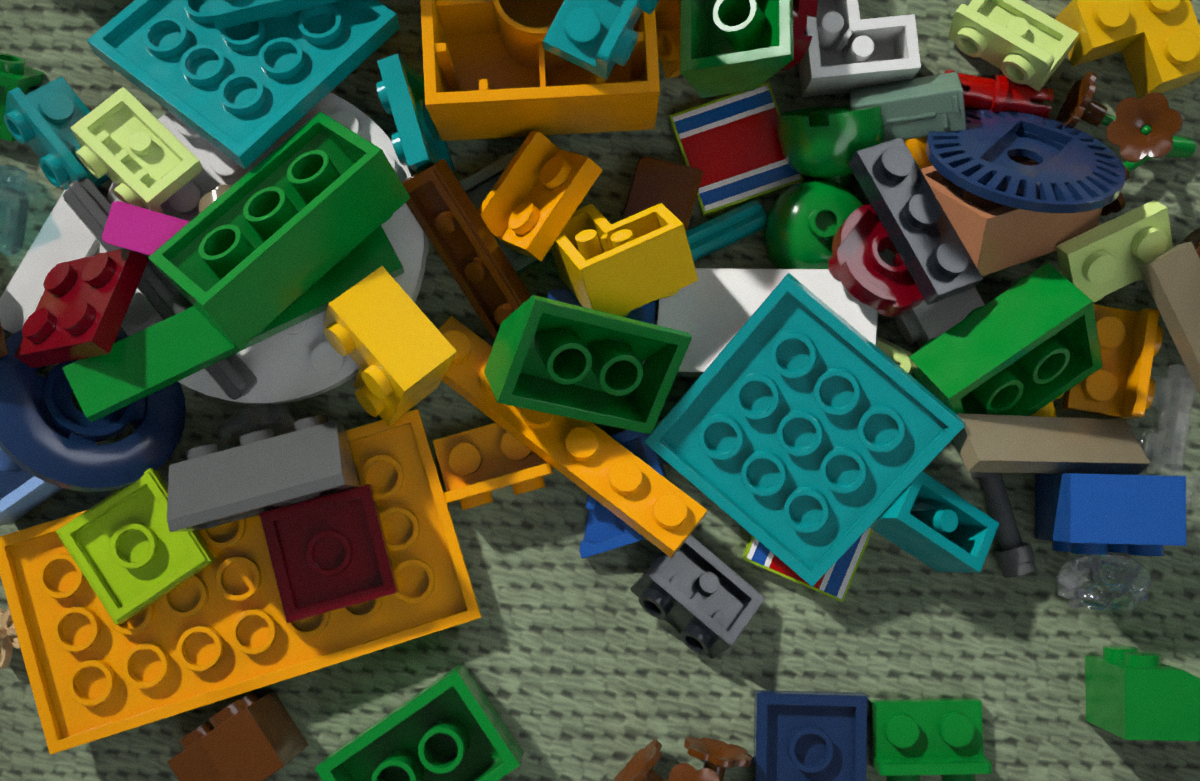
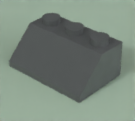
(259, 474)

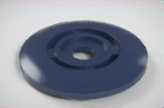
(1071, 173)
(57, 441)

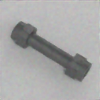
(1014, 556)

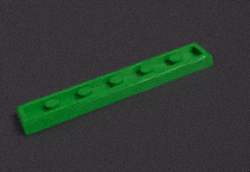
(190, 343)

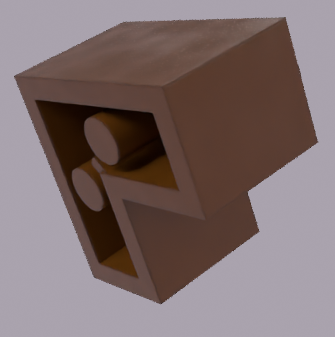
(247, 744)

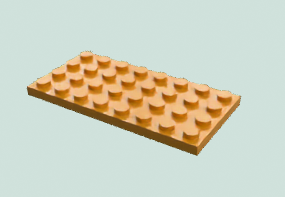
(227, 622)

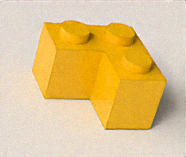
(1154, 36)
(623, 262)
(391, 342)

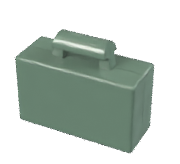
(915, 105)

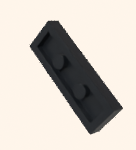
(914, 220)

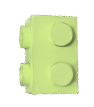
(1013, 38)
(1113, 251)

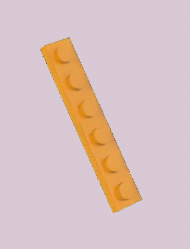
(578, 451)

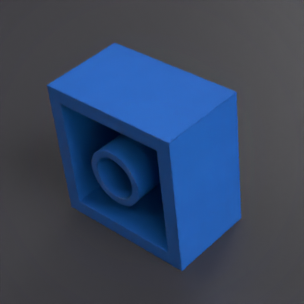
(1110, 513)

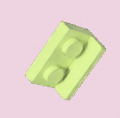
(134, 152)

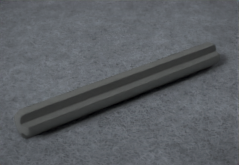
(93, 210)

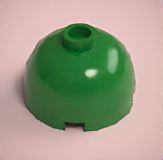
(825, 139)
(805, 222)

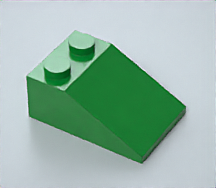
(1141, 697)

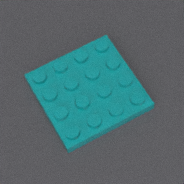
(244, 80)
(803, 430)

